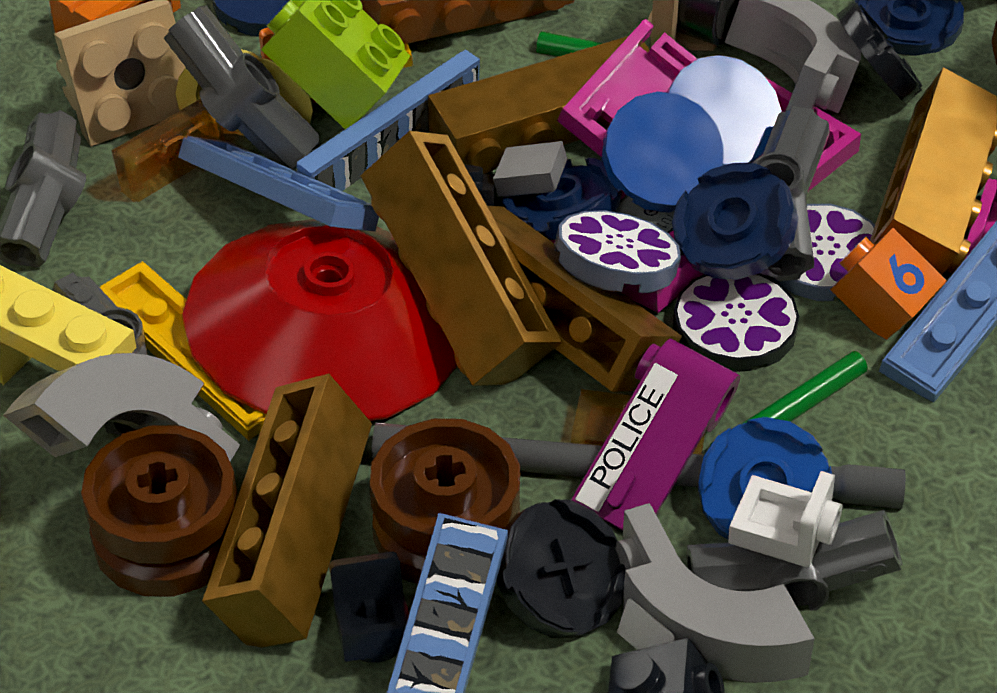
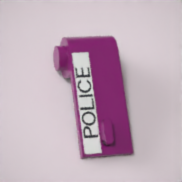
(657, 431)

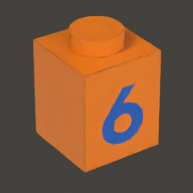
(886, 283)

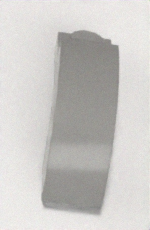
(121, 388)
(740, 632)

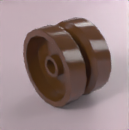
(435, 470)
(159, 508)

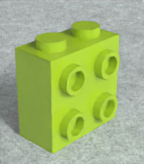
(336, 54)

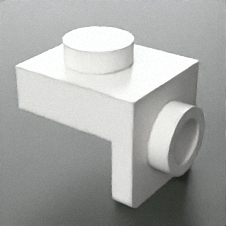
(786, 519)

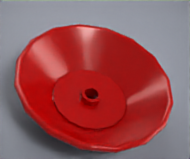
(311, 305)

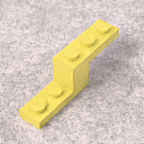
(51, 328)

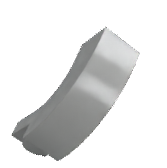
(801, 42)

